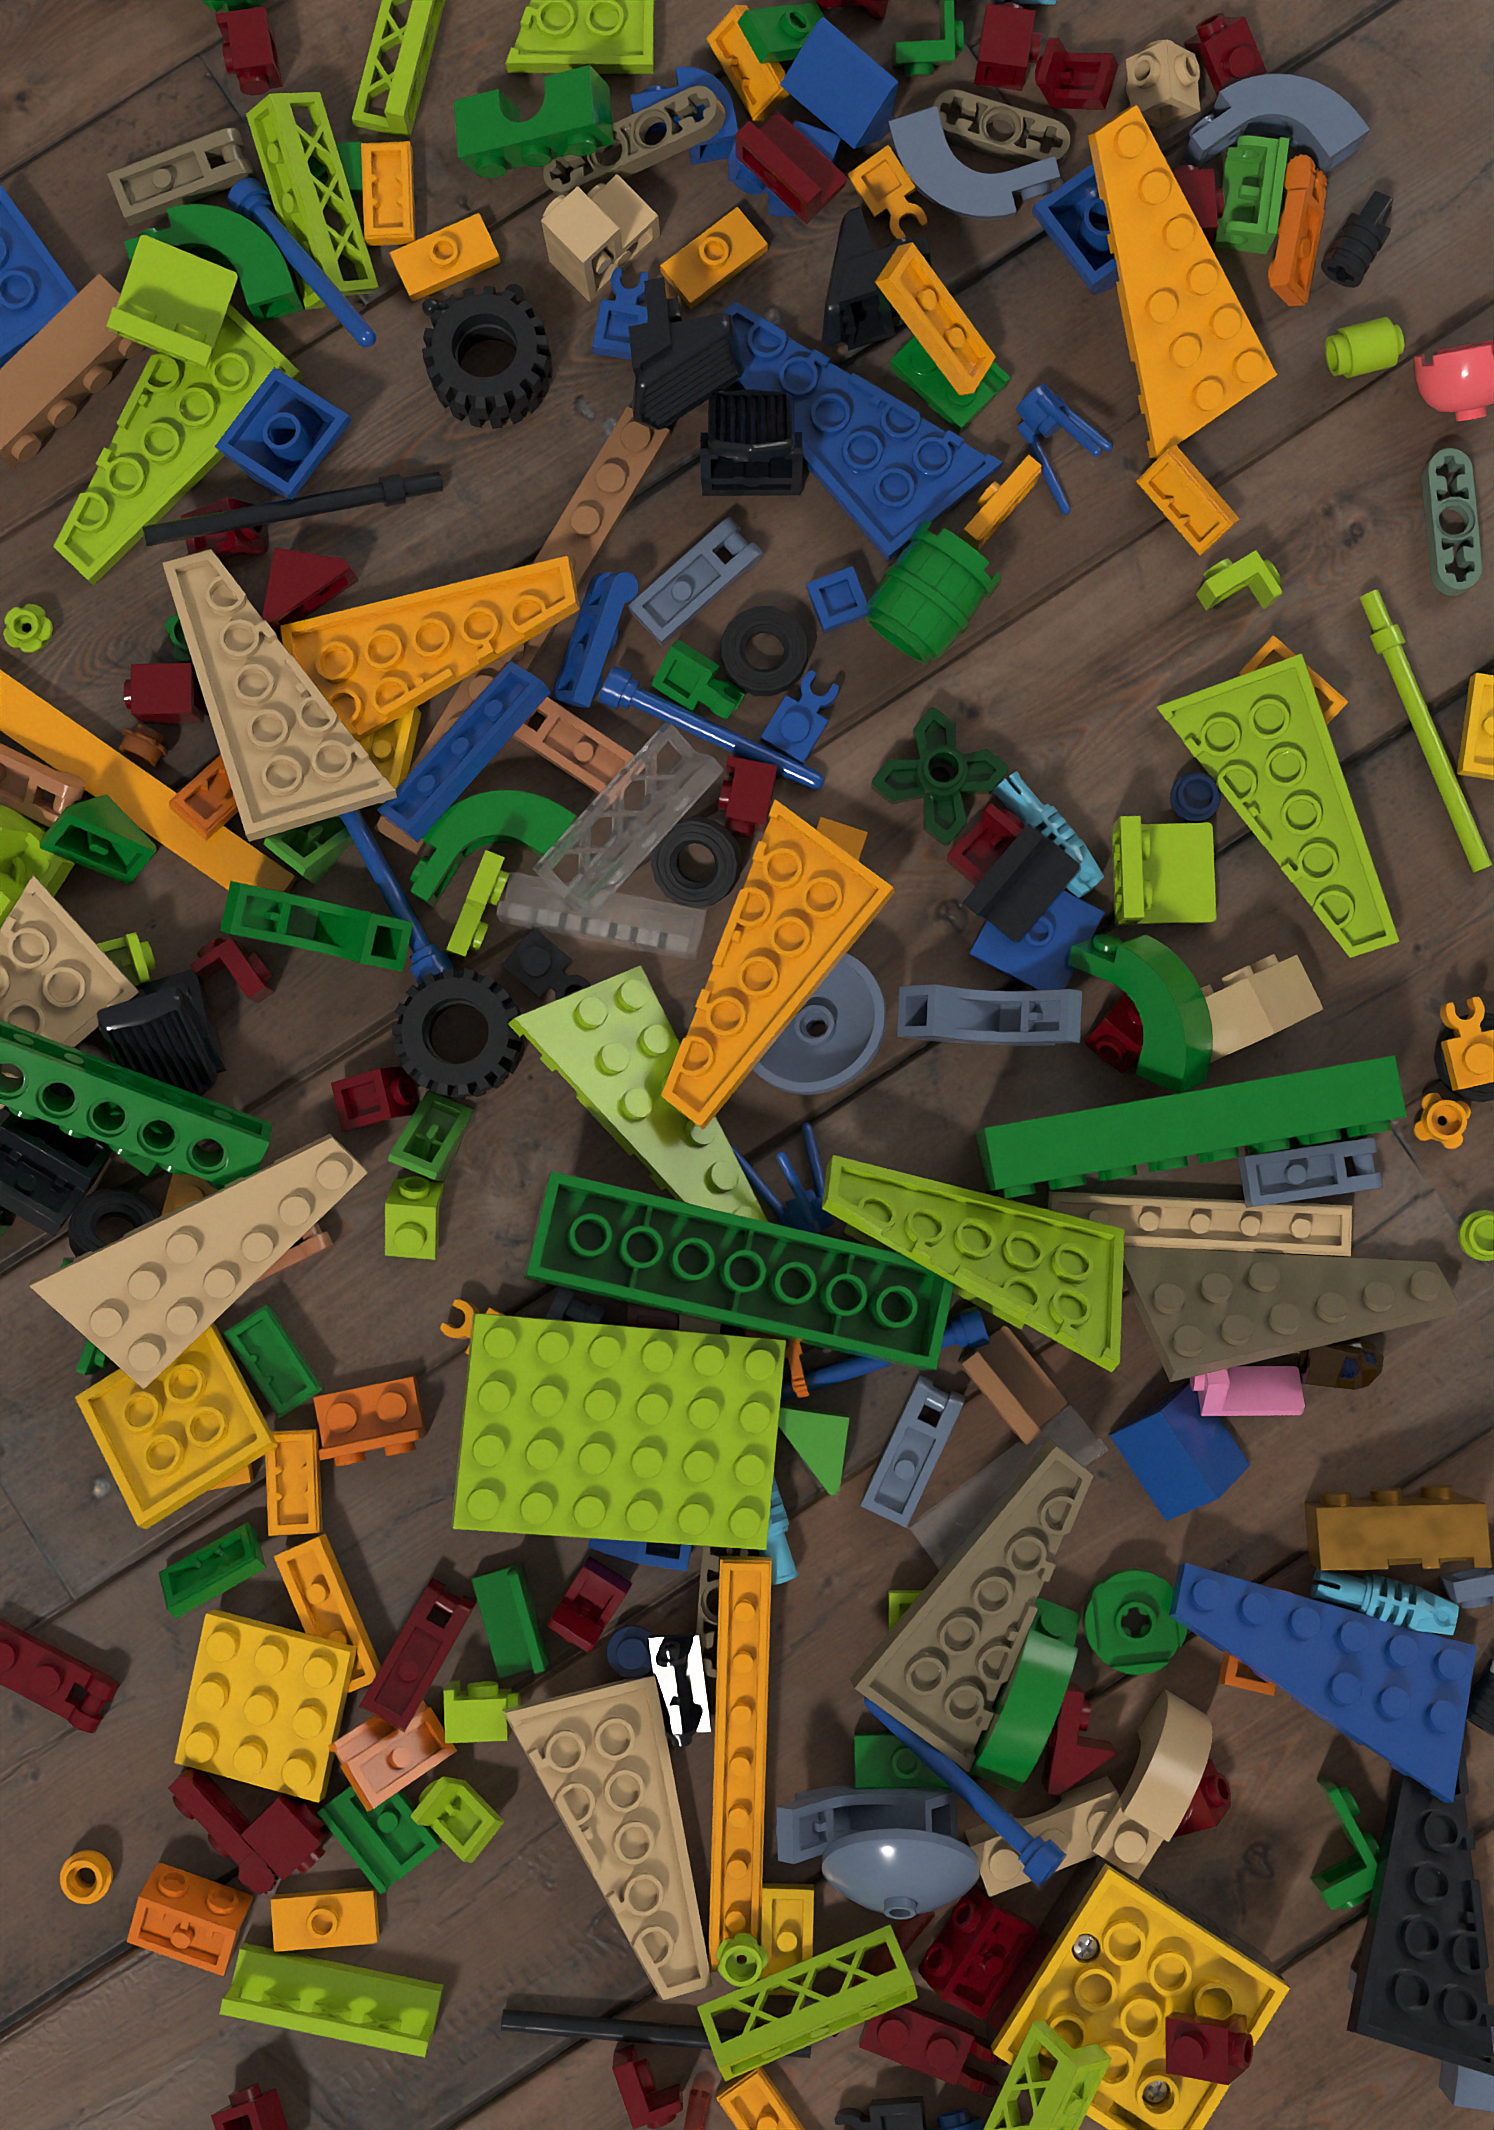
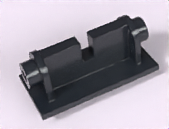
(681, 1685)

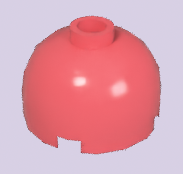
(1458, 379)

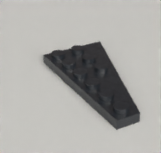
(1425, 1934)

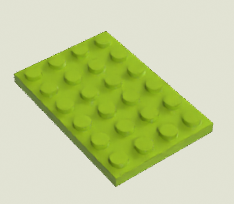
(618, 1432)

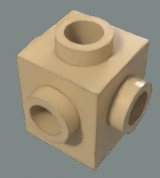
(1163, 83)

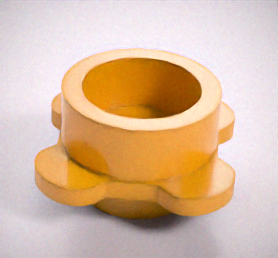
(1456, 1120)

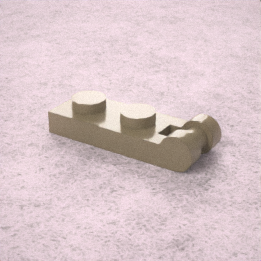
(180, 175)

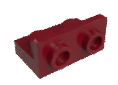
(976, 1953)

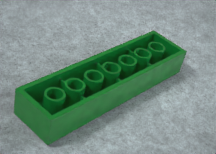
(1198, 1122)
(738, 1272)

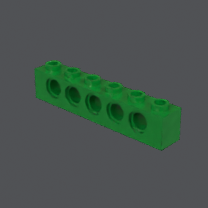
(142, 1099)

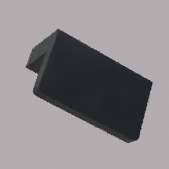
(1023, 883)

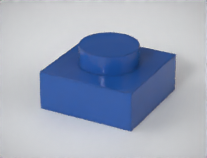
(837, 599)

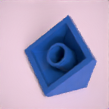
(842, 86)
(282, 434)
(1179, 1453)

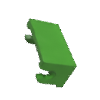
(1252, 193)

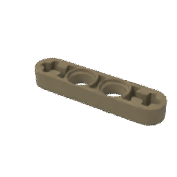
(631, 135)

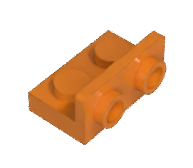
(370, 1419)
(189, 1918)

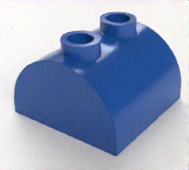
(1079, 228)

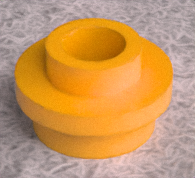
(75, 1887)

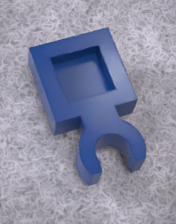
(616, 316)
(798, 725)

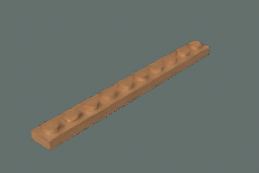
(580, 536)

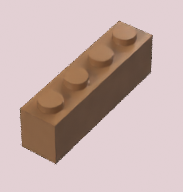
(59, 370)

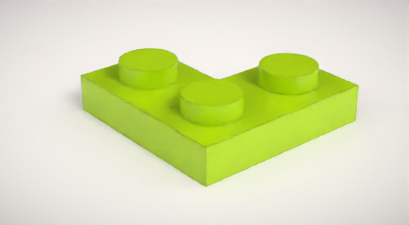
(485, 889)

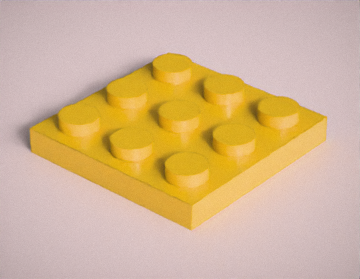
(179, 1431)
(265, 1705)

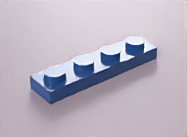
(464, 751)

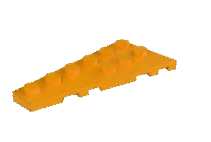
(1175, 301)
(409, 648)
(780, 943)

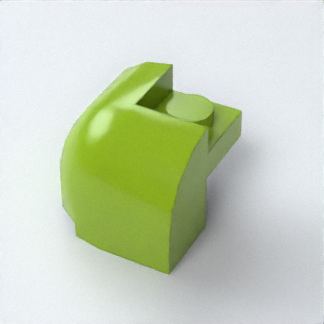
(23, 858)

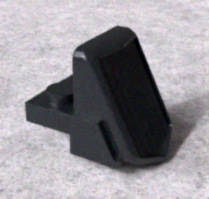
(854, 305)
(679, 359)
(751, 445)
(166, 1033)
(46, 1170)

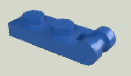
(593, 638)

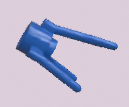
(1046, 415)
(804, 1207)

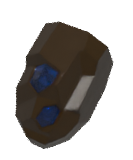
(1341, 1364)

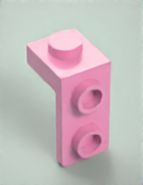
(1250, 1391)

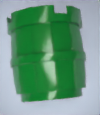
(930, 594)

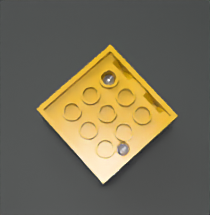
(1108, 1974)

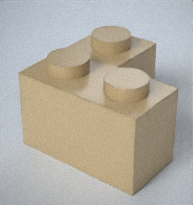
(597, 233)
(1259, 1003)

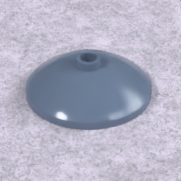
(855, 1027)
(900, 1870)

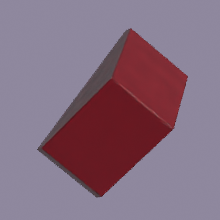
(302, 584)

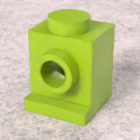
(477, 1712)

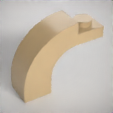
(1165, 1779)

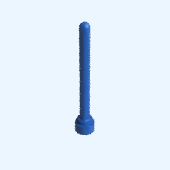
(255, 203)
(625, 692)
(425, 956)
(964, 1330)
(1036, 1855)

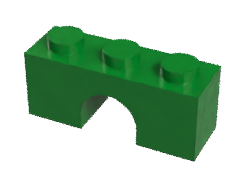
(570, 122)

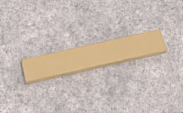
(1215, 1222)

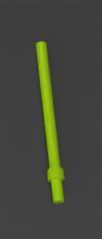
(1389, 641)

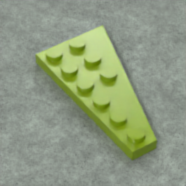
(165, 443)
(1282, 775)

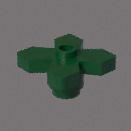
(942, 801)

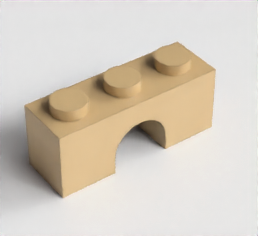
(1069, 1825)

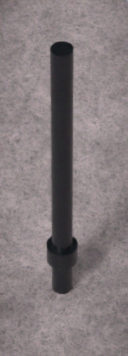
(390, 490)
(618, 2030)

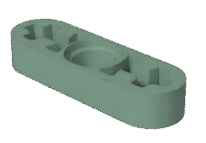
(1434, 488)

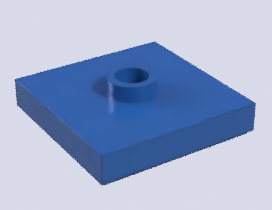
(1044, 952)

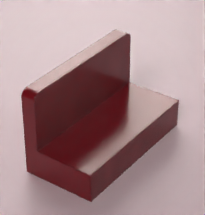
(789, 166)

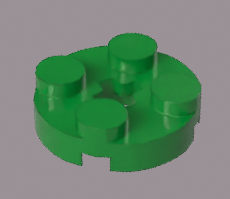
(1113, 1643)

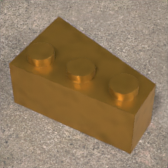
(1396, 1529)

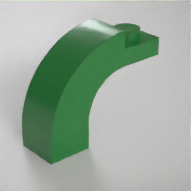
(237, 246)
(482, 821)
(316, 926)
(1169, 1002)
(1029, 1699)

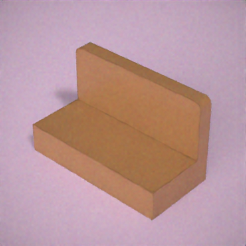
(1013, 1384)

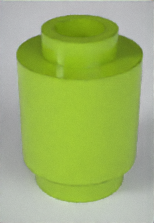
(1364, 348)

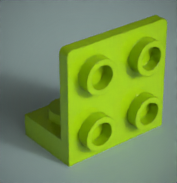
(173, 302)
(1162, 872)

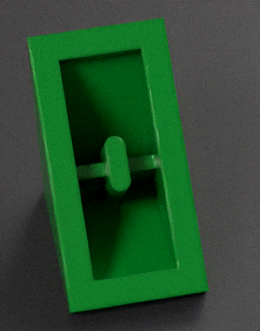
(100, 838)

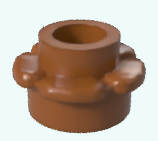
(143, 745)

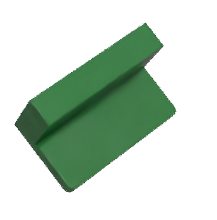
(511, 1620)

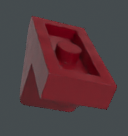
(1070, 1755)

